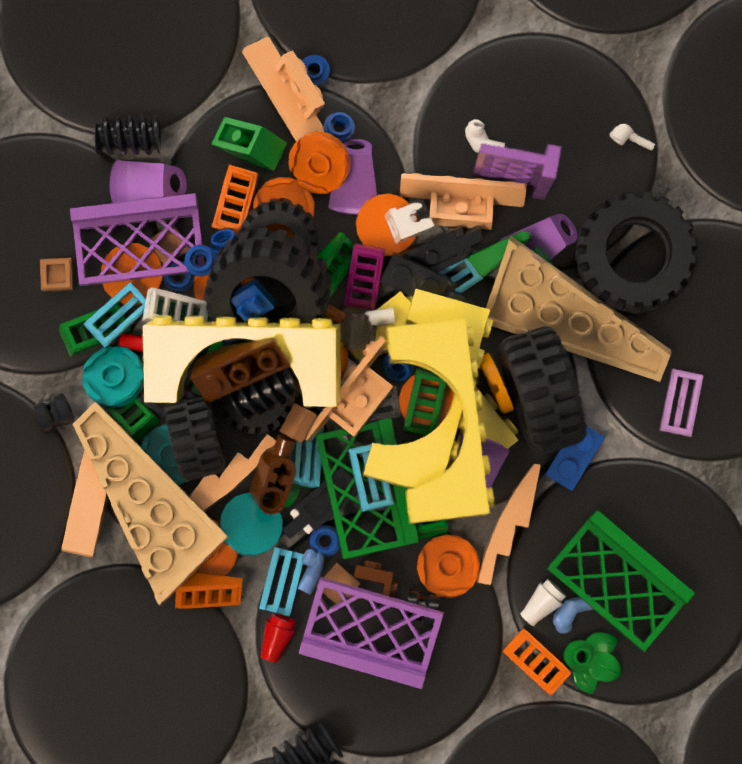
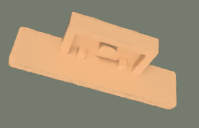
(287, 86)
(462, 200)
(360, 394)

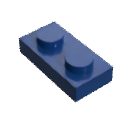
(573, 460)

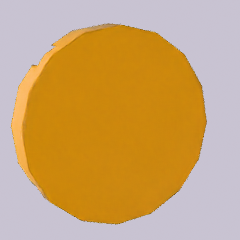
(496, 384)

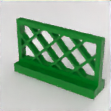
(405, 532)
(635, 557)

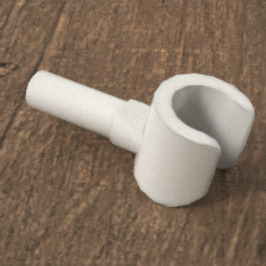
(624, 132)

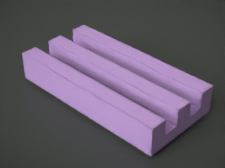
(675, 429)

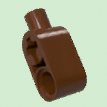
(274, 473)

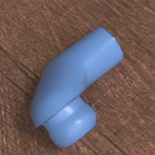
(315, 562)
(567, 612)

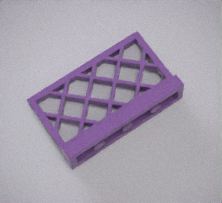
(519, 166)
(132, 213)
(363, 658)

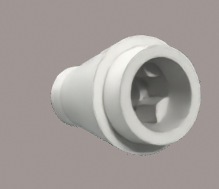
(543, 602)

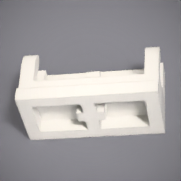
(403, 224)

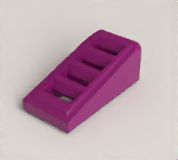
(369, 252)

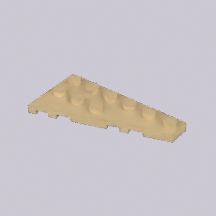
(537, 295)
(155, 513)

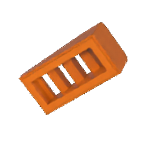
(246, 203)
(199, 593)
(556, 681)

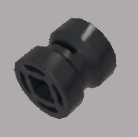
(61, 410)
(427, 601)

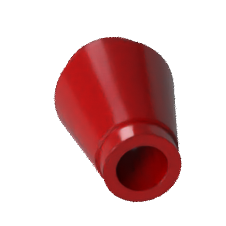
(276, 637)

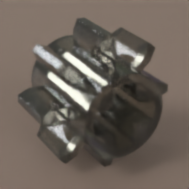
(357, 331)

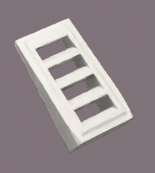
(155, 295)

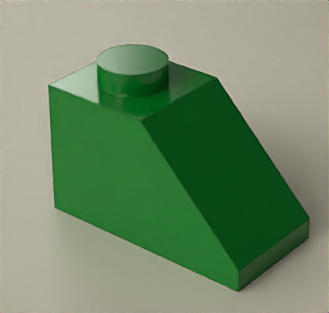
(249, 143)

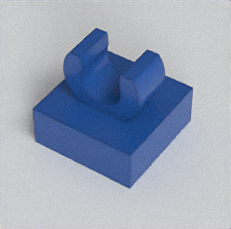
(252, 300)

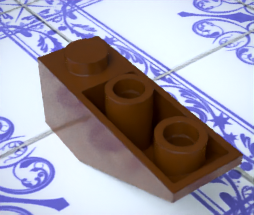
(237, 367)

